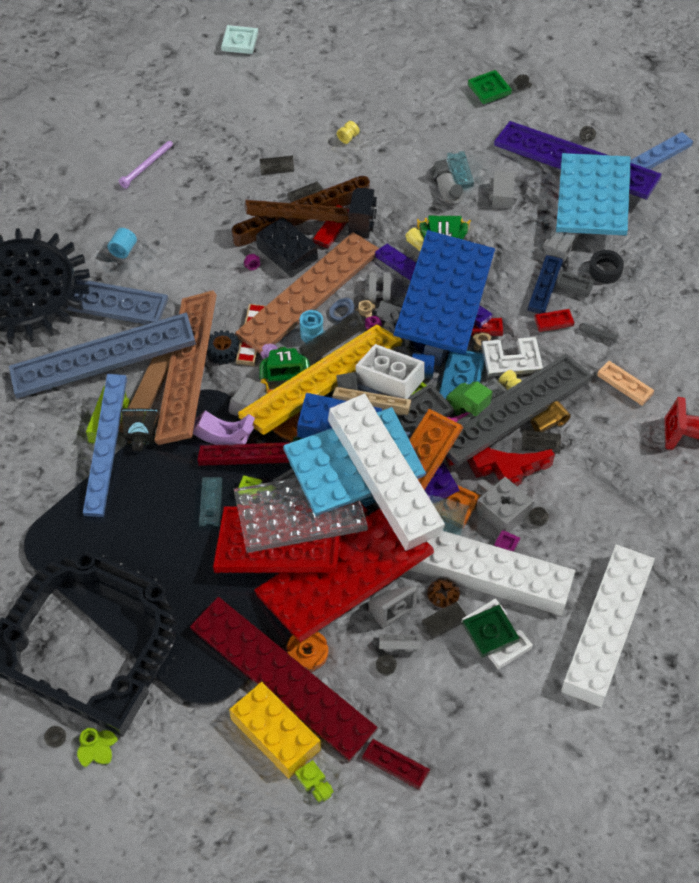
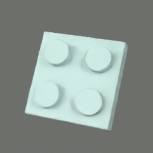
(239, 39)

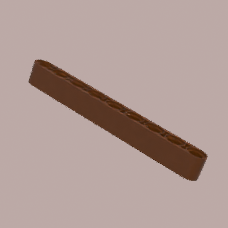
(340, 194)

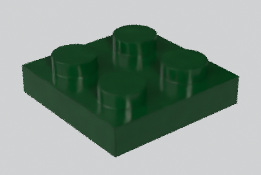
(490, 631)

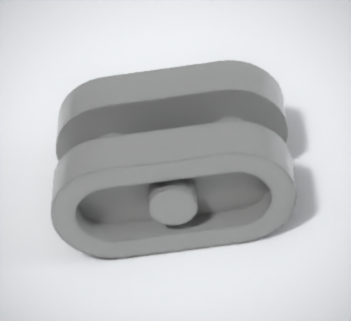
(372, 280)

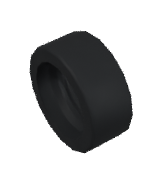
(606, 256)

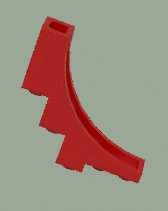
(508, 465)

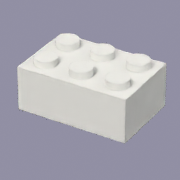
(390, 372)

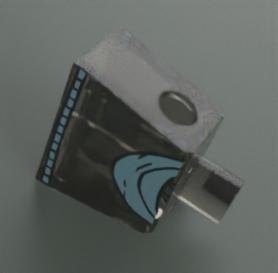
(139, 426)

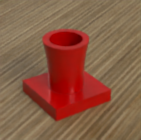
(679, 424)

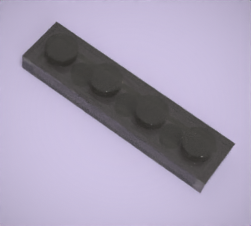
(332, 336)

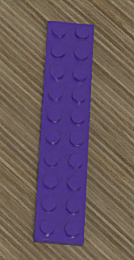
(549, 151)

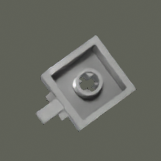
(503, 504)

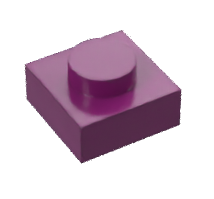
(507, 541)

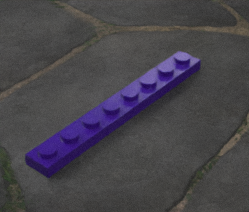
(406, 267)

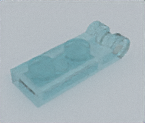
(460, 169)
(211, 501)

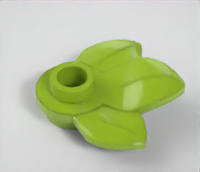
(98, 749)

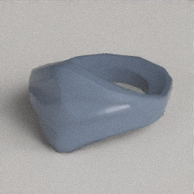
(341, 303)

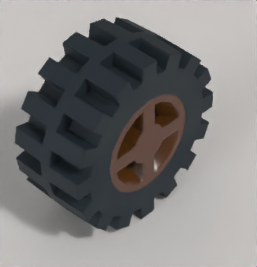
(222, 347)

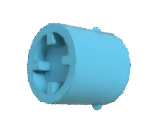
(122, 243)

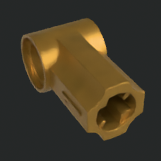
(554, 415)

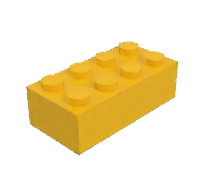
(275, 730)

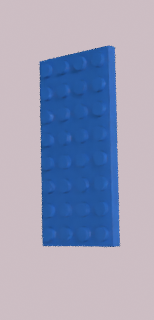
(445, 292)

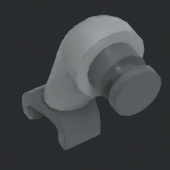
(450, 191)

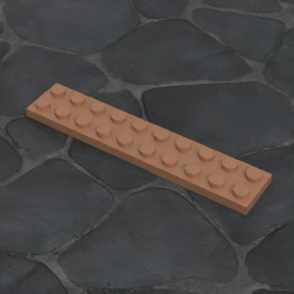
(307, 292)
(186, 373)

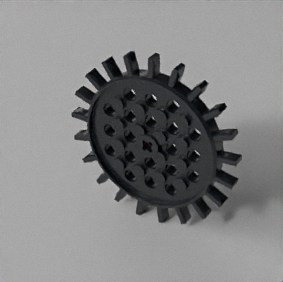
(23, 283)

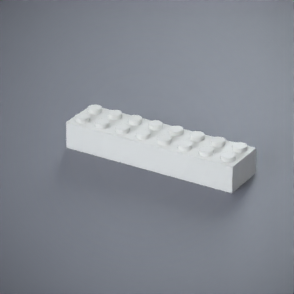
(385, 472)
(498, 572)
(607, 626)

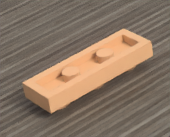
(625, 383)

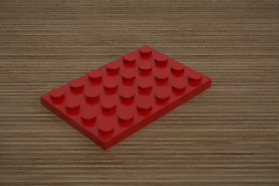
(301, 557)

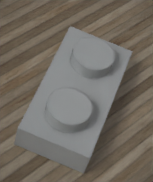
(391, 642)

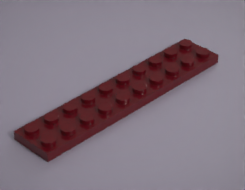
(290, 681)

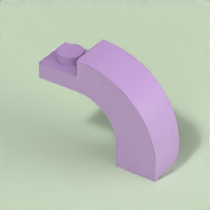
(221, 432)

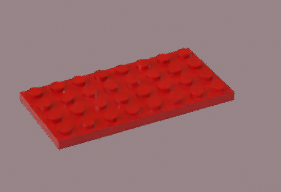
(365, 565)

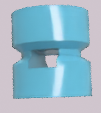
(310, 325)

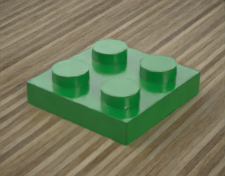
(489, 86)

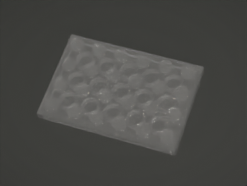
(281, 516)

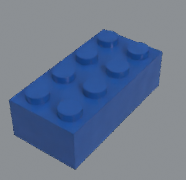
(315, 414)

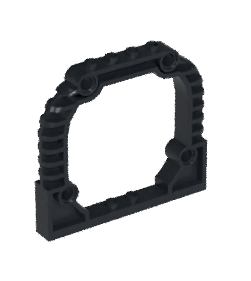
(112, 708)

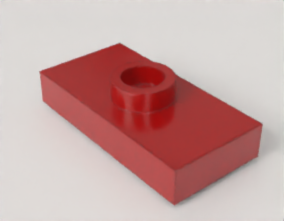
(554, 320)

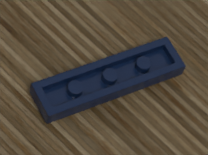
(545, 284)

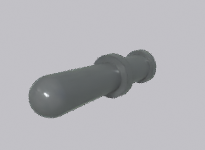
(598, 332)

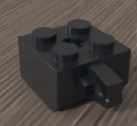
(362, 212)

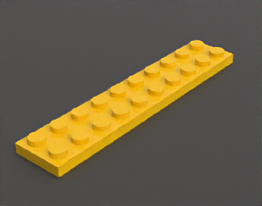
(317, 379)

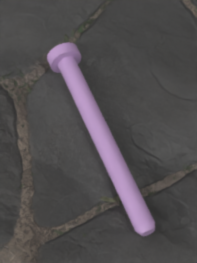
(125, 181)

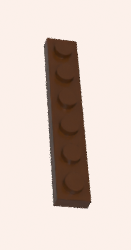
(292, 210)

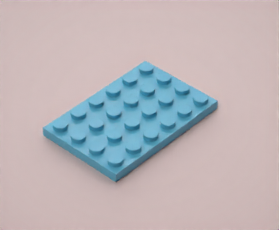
(594, 194)
(328, 472)

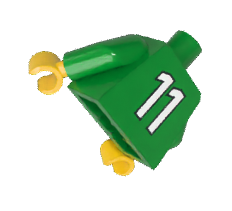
(447, 225)
(282, 365)

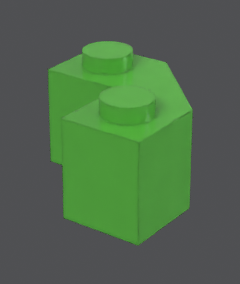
(469, 398)

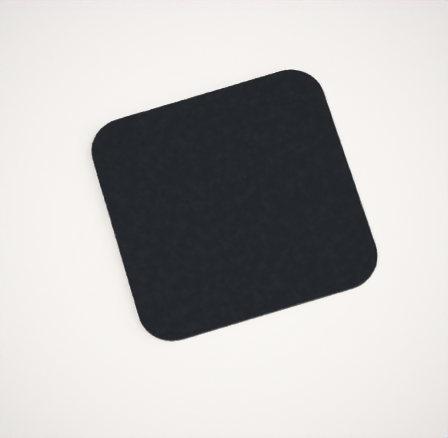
(156, 529)

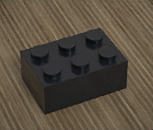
(287, 247)

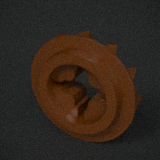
(438, 598)

